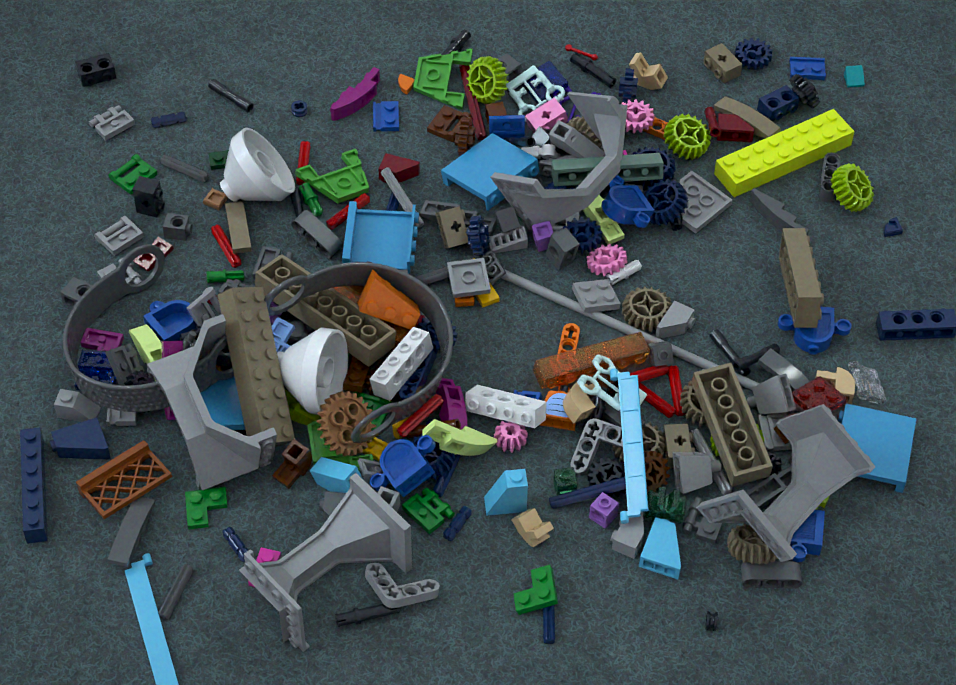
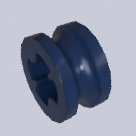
(298, 105)

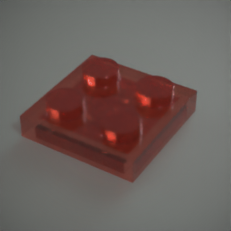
(818, 393)

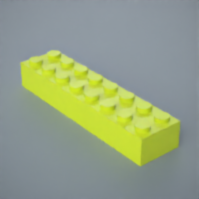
(783, 152)

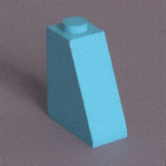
(333, 474)
(508, 493)
(662, 549)

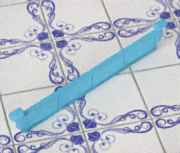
(632, 444)
(150, 622)

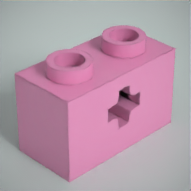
(546, 115)

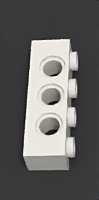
(401, 363)
(505, 406)

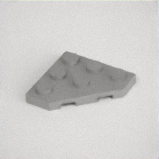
(704, 202)

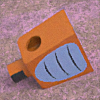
(555, 412)

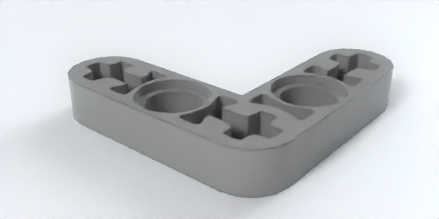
(600, 435)
(424, 589)

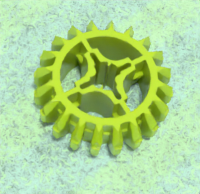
(487, 79)
(691, 136)
(852, 187)

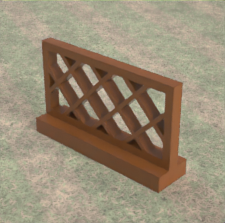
(116, 470)

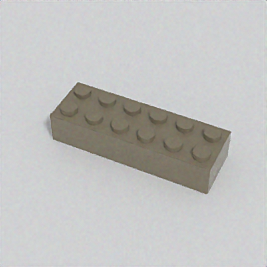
(800, 278)
(731, 424)

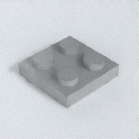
(468, 277)
(596, 296)

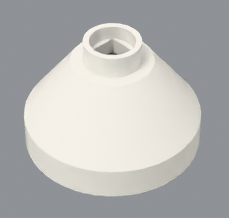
(255, 170)
(315, 367)

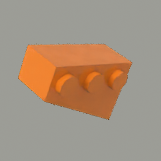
(387, 303)

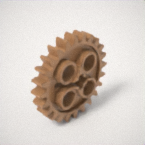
(334, 431)

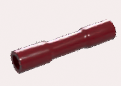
(712, 121)

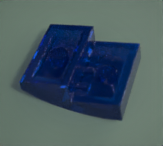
(552, 75)
(96, 366)

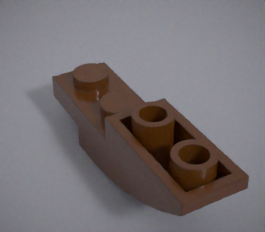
(356, 376)

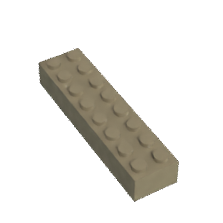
(365, 335)
(255, 363)

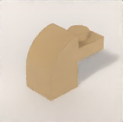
(648, 76)
(841, 380)
(578, 403)
(531, 527)

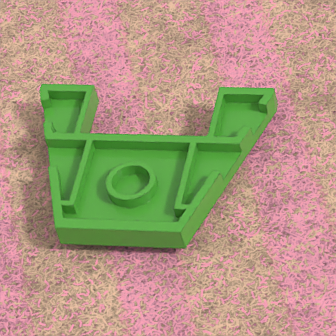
(434, 76)
(339, 184)
(320, 450)

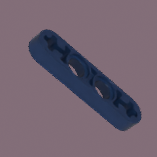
(420, 374)

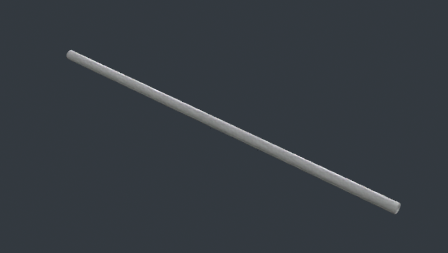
(620, 326)

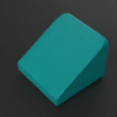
(854, 76)

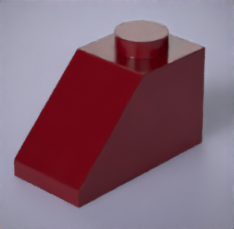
(734, 128)
(400, 167)

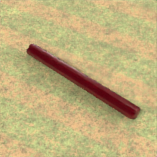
(473, 105)

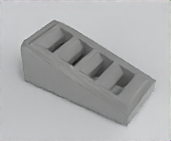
(516, 244)

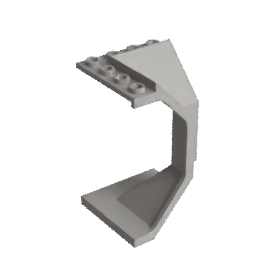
(538, 204)
(214, 449)
(821, 464)
(356, 531)

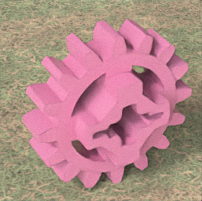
(638, 116)
(607, 259)

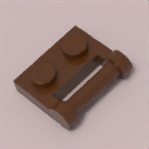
(443, 122)

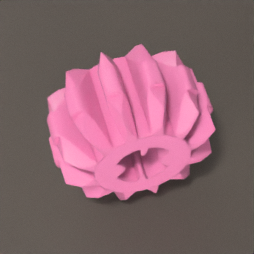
(510, 436)

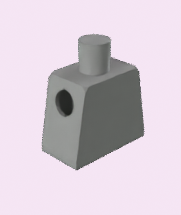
(772, 396)
(693, 470)

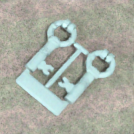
(541, 78)
(597, 391)

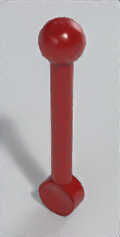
(569, 48)

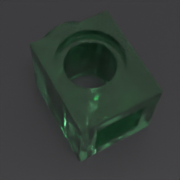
(564, 480)

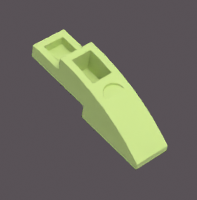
(610, 229)
(146, 343)
(457, 441)

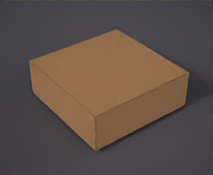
(215, 199)

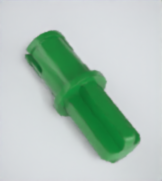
(311, 199)
(222, 276)

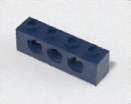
(916, 324)

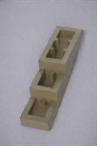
(762, 125)
(238, 227)

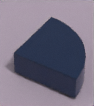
(893, 228)

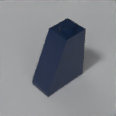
(80, 441)

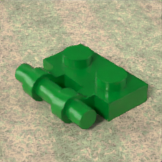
(424, 514)

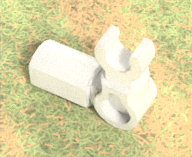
(546, 152)

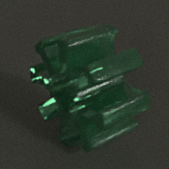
(666, 505)

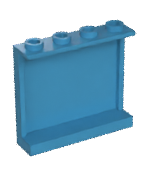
(479, 163)
(381, 237)
(224, 404)
(884, 438)

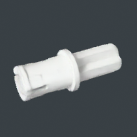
(624, 272)

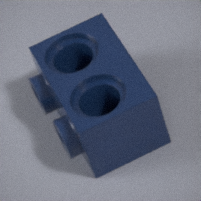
(778, 103)

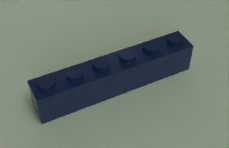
(33, 485)

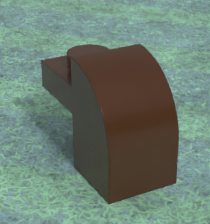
(296, 463)

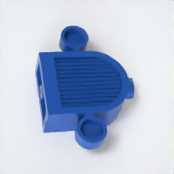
(627, 204)
(169, 319)
(816, 339)
(404, 465)
(809, 536)

